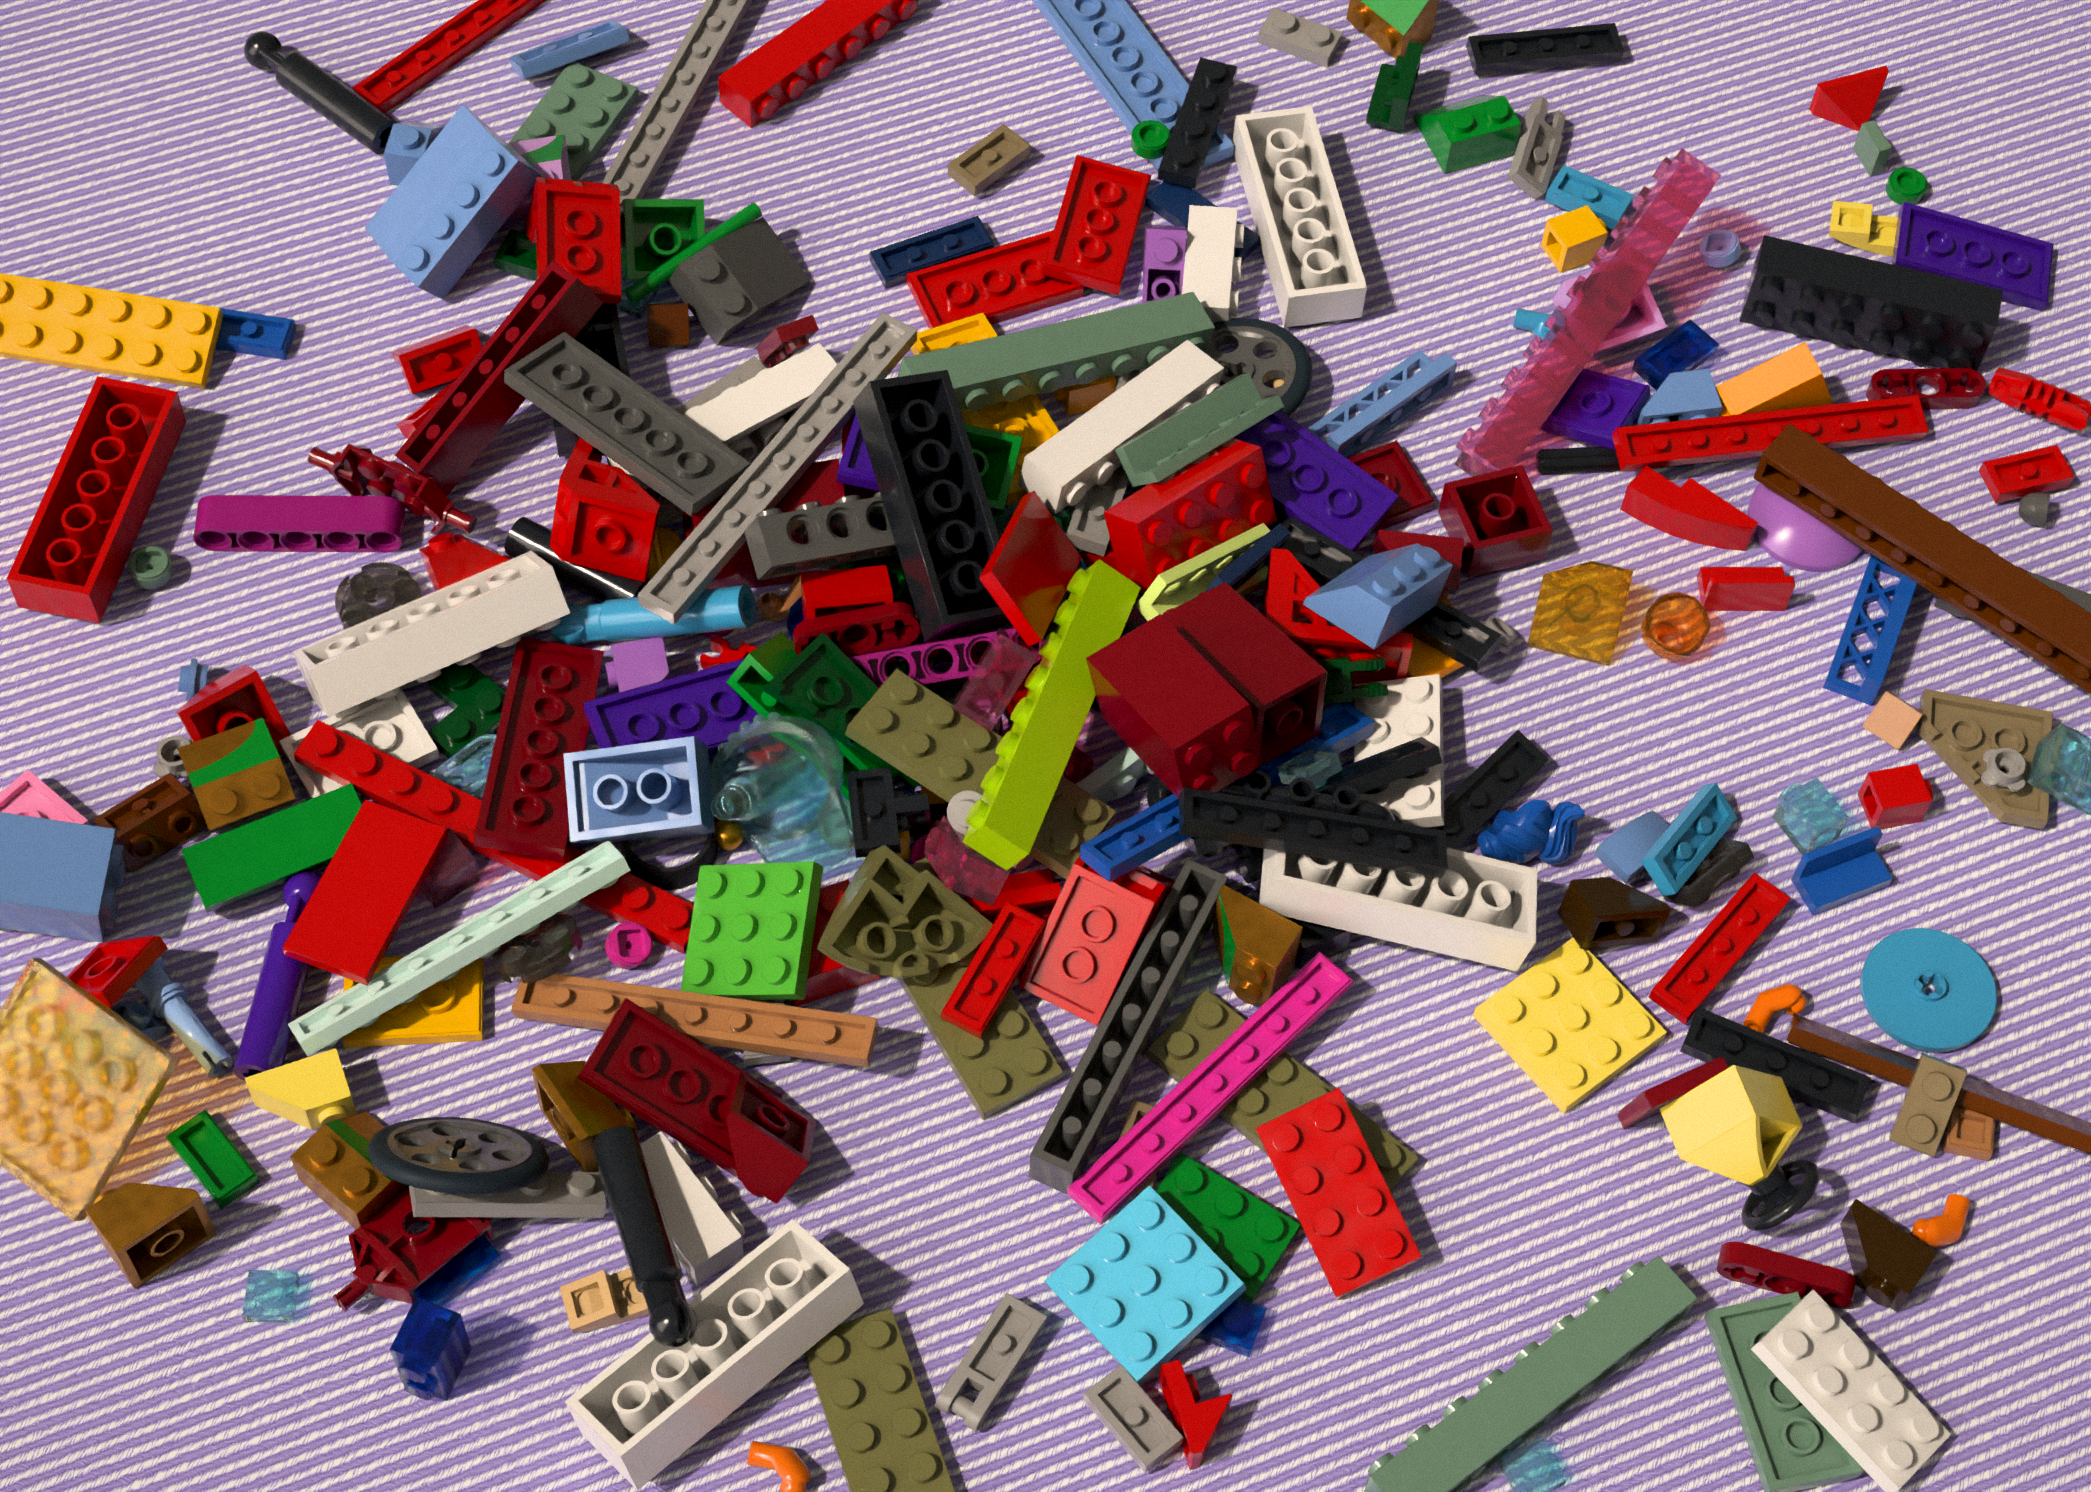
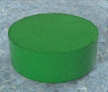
(1150, 139)
(1906, 186)

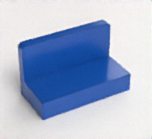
(1841, 872)

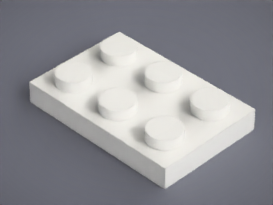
(383, 724)

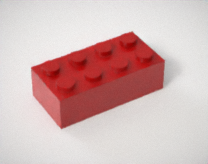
(1190, 511)

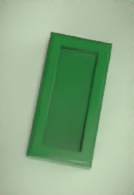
(213, 1159)

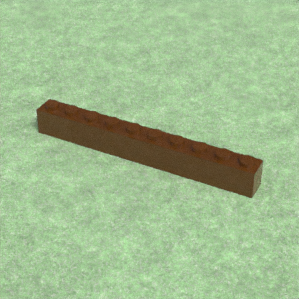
(1930, 552)

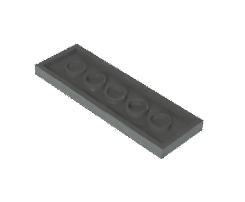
(627, 423)

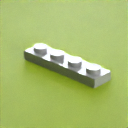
(552, 1196)

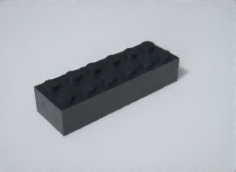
(1870, 305)
(932, 500)

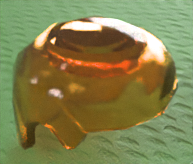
(1675, 626)

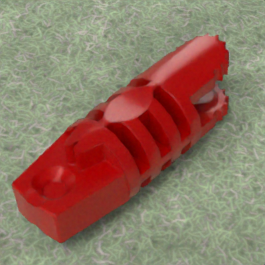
(2040, 399)

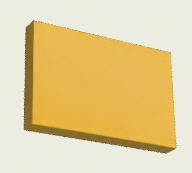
(439, 1014)

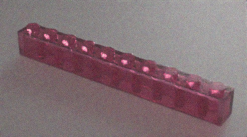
(1589, 316)

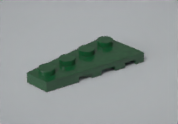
(829, 692)

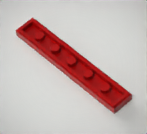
(441, 50)

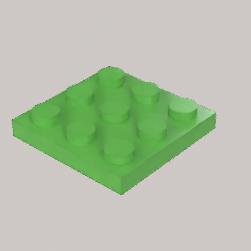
(753, 930)

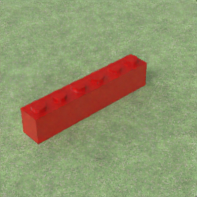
(806, 54)

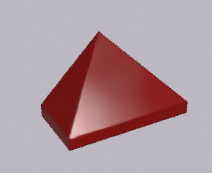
(1849, 98)

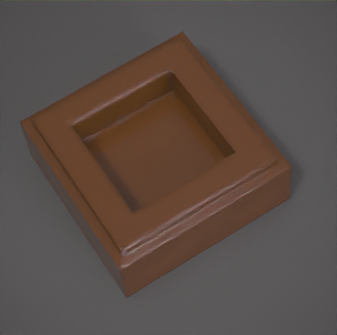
(668, 324)

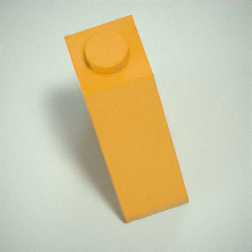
(1777, 384)

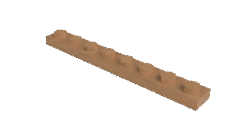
(704, 1018)

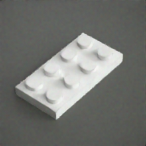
(1407, 713)
(1851, 1392)

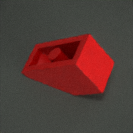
(457, 558)

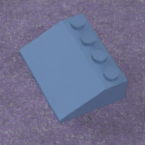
(451, 203)

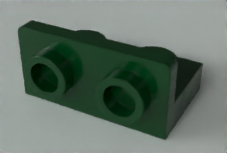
(1395, 90)

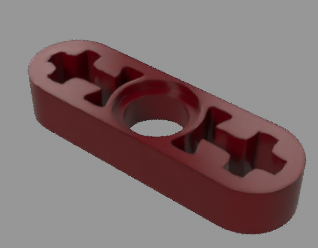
(1939, 378)
(866, 617)
(1785, 1273)

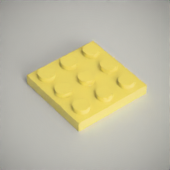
(1569, 1024)

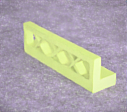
(1195, 575)

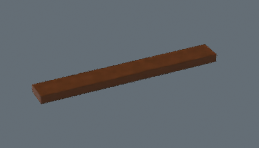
(1972, 1096)

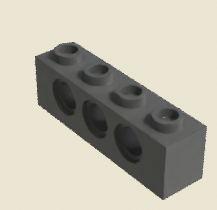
(779, 555)

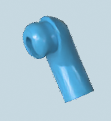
(1531, 321)

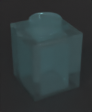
(1809, 816)

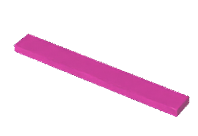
(1209, 1088)

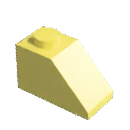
(305, 1090)

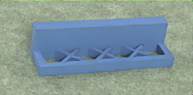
(1389, 411)

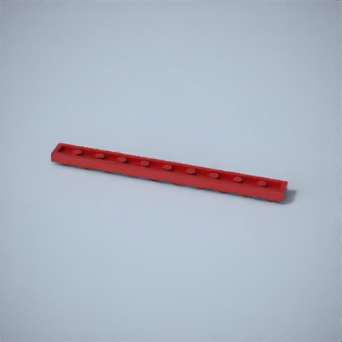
(432, 800)

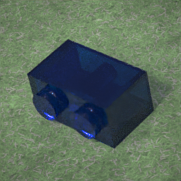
(430, 1350)

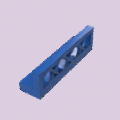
(1883, 643)

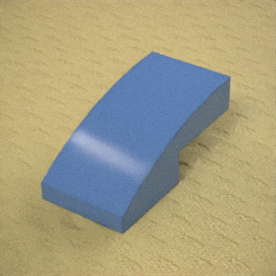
(1629, 845)

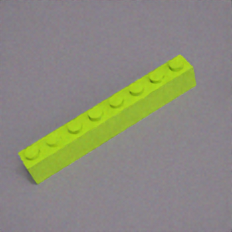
(1048, 717)

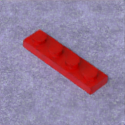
(1719, 948)

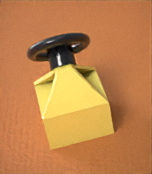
(1741, 1130)

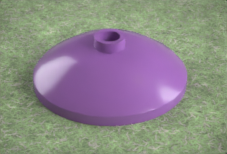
(1797, 536)

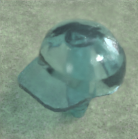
(784, 790)

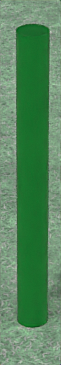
(665, 271)

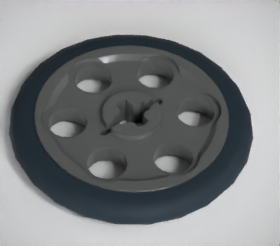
(1252, 336)
(458, 1155)

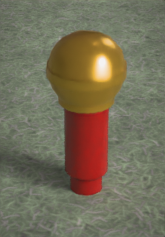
(727, 835)

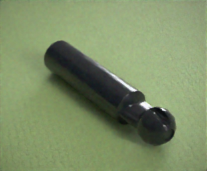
(321, 91)
(531, 536)
(644, 1234)

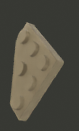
(1967, 727)

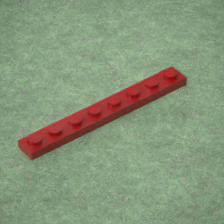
(1752, 433)

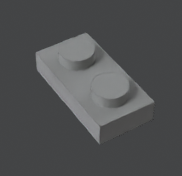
(1300, 37)
(1133, 1418)

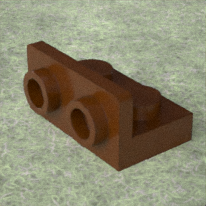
(153, 821)

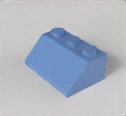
(1382, 593)

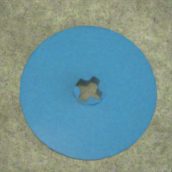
(1933, 1022)

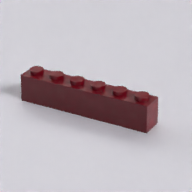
(479, 399)

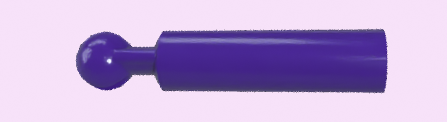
(277, 989)

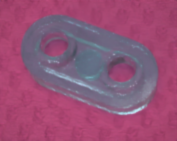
(468, 767)

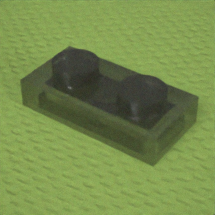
(1717, 867)

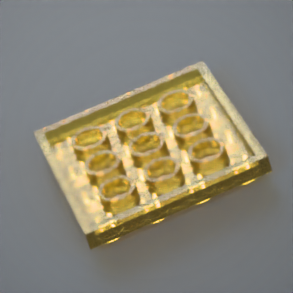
(71, 1087)

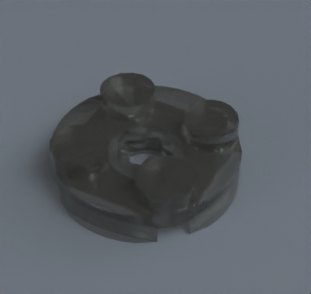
(374, 581)
(540, 951)

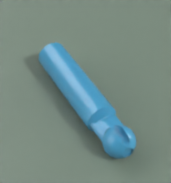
(626, 620)

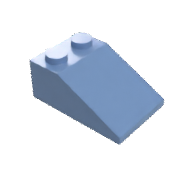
(639, 791)

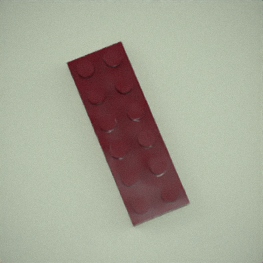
(539, 722)

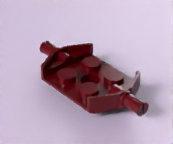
(421, 494)
(398, 1262)

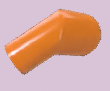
(1775, 999)
(1946, 1227)
(782, 1460)

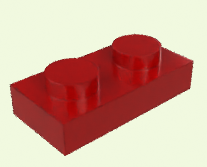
(2026, 473)

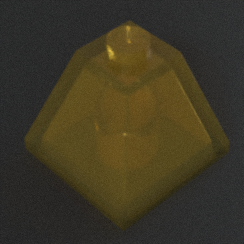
(1581, 611)

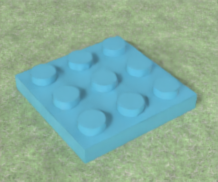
(1145, 1285)

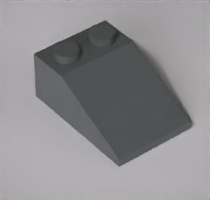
(738, 279)

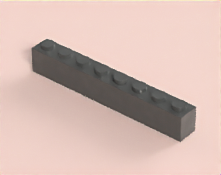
(1127, 1028)

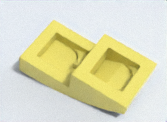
(1857, 227)

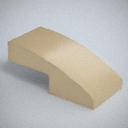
(602, 1300)

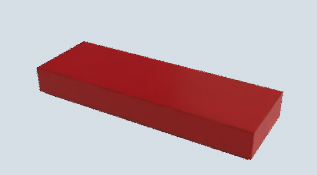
(993, 970)

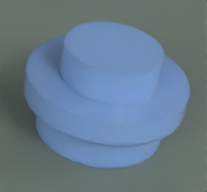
(192, 678)

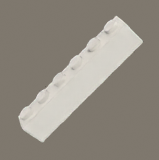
(1085, 449)

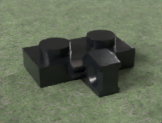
(880, 811)

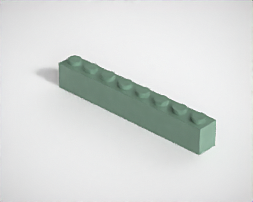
(1066, 351)
(1540, 1385)

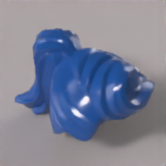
(1532, 832)

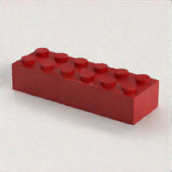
(97, 500)

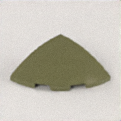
(900, 921)

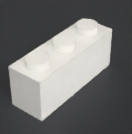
(1212, 261)
(698, 1227)

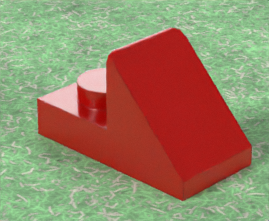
(1193, 1420)

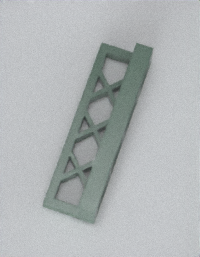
(1195, 431)

